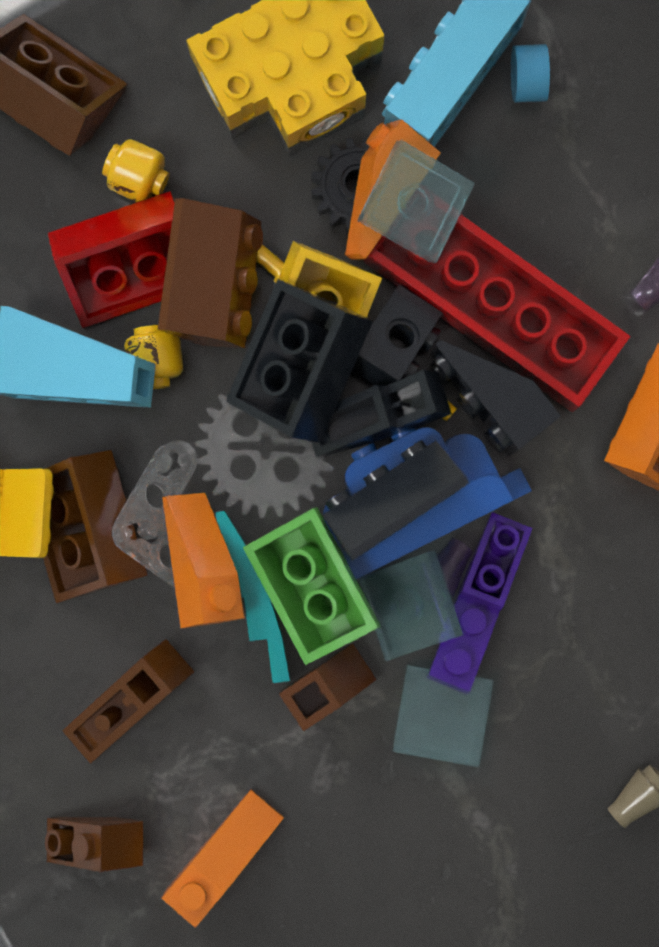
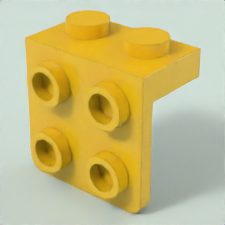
(25, 512)

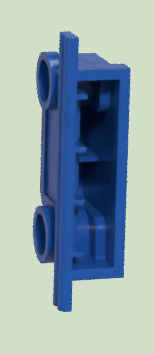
(482, 495)

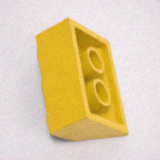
(330, 278)

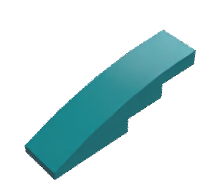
(260, 612)

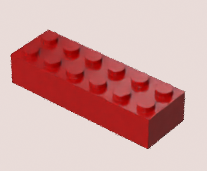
(509, 310)

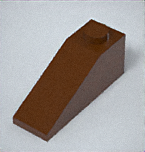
(128, 700)

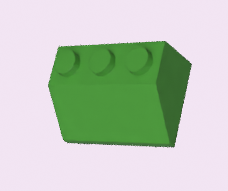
(311, 586)

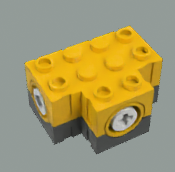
(289, 67)

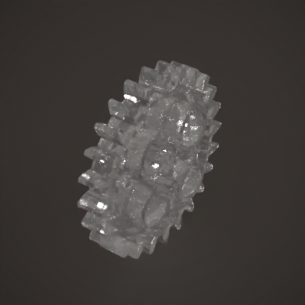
(263, 487)

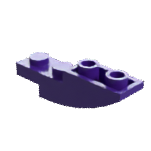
(480, 601)

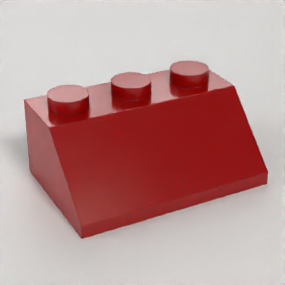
(115, 259)

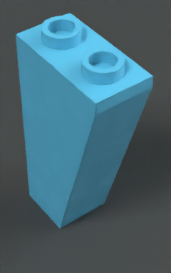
(65, 366)

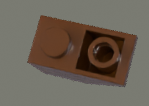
(327, 687)
(95, 842)

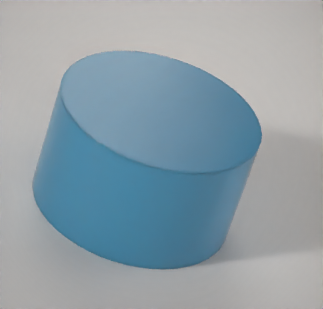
(530, 73)

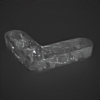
(149, 518)

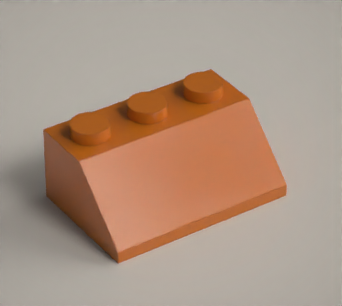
(636, 443)

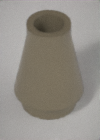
(637, 797)

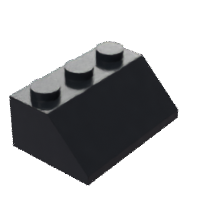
(298, 362)
(393, 498)

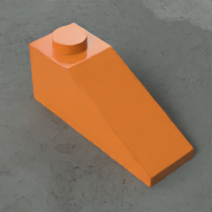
(381, 141)
(201, 563)
(222, 858)

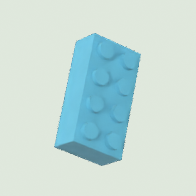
(454, 65)

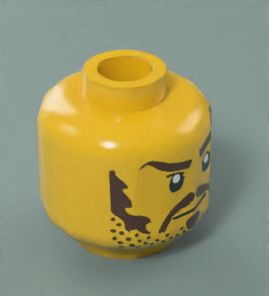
(135, 170)
(159, 349)

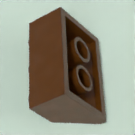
(53, 85)
(210, 274)
(81, 523)

